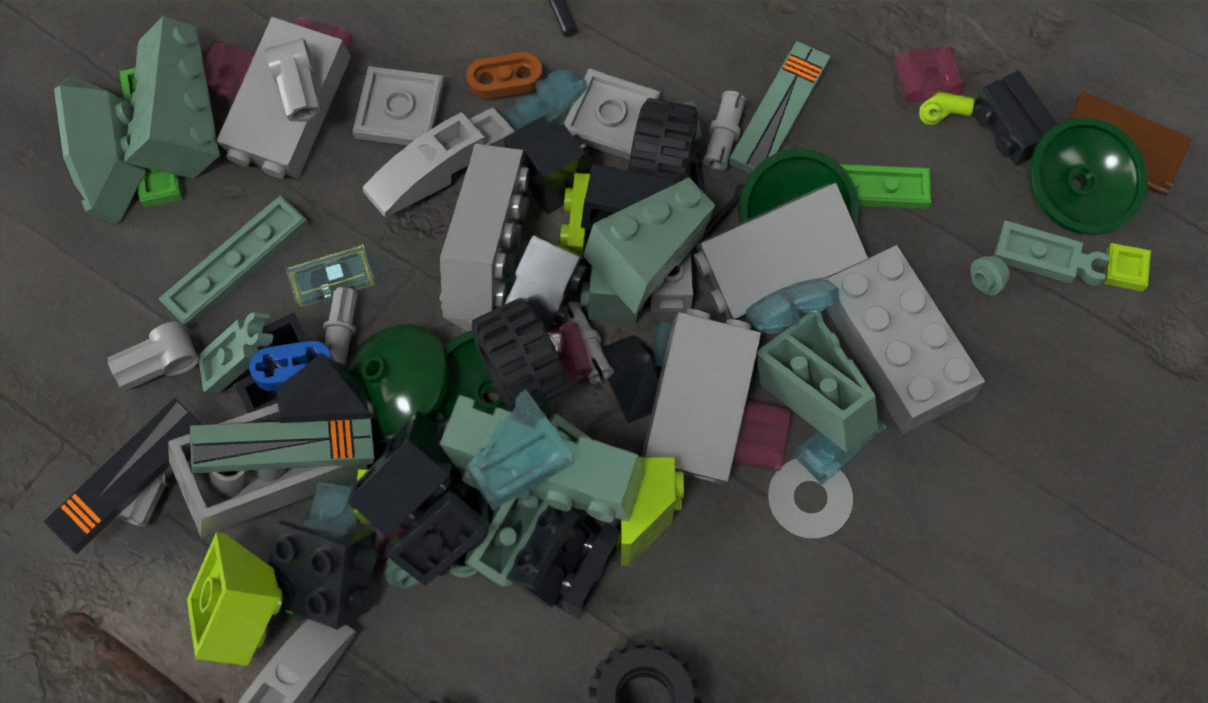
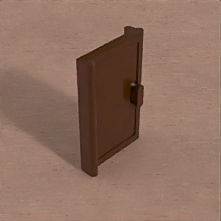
(1159, 145)

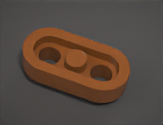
(504, 74)

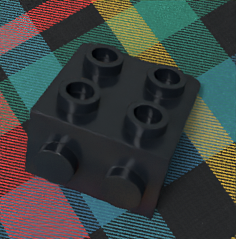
(322, 574)

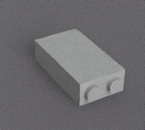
(257, 122)
(779, 248)
(702, 395)

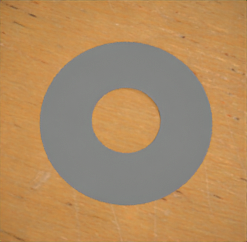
(805, 524)

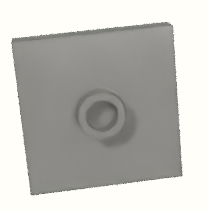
(397, 105)
(608, 113)

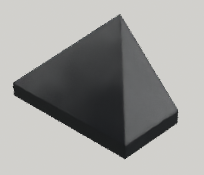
(633, 377)
(321, 394)

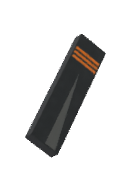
(120, 478)

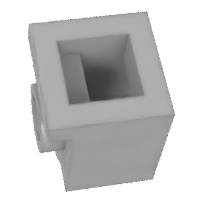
(676, 291)

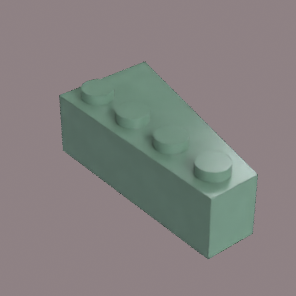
(171, 103)
(599, 480)

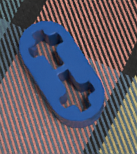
(289, 360)

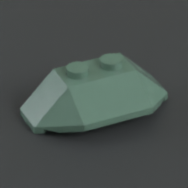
(94, 147)
(513, 525)

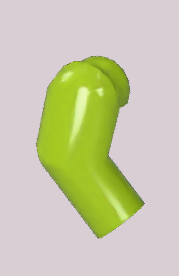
(944, 104)

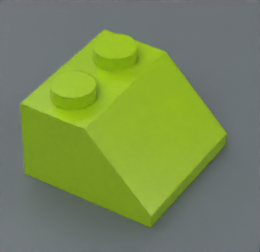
(654, 506)
(231, 603)

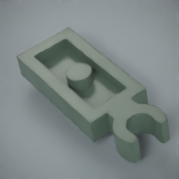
(1048, 254)
(232, 351)

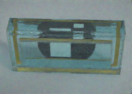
(320, 277)

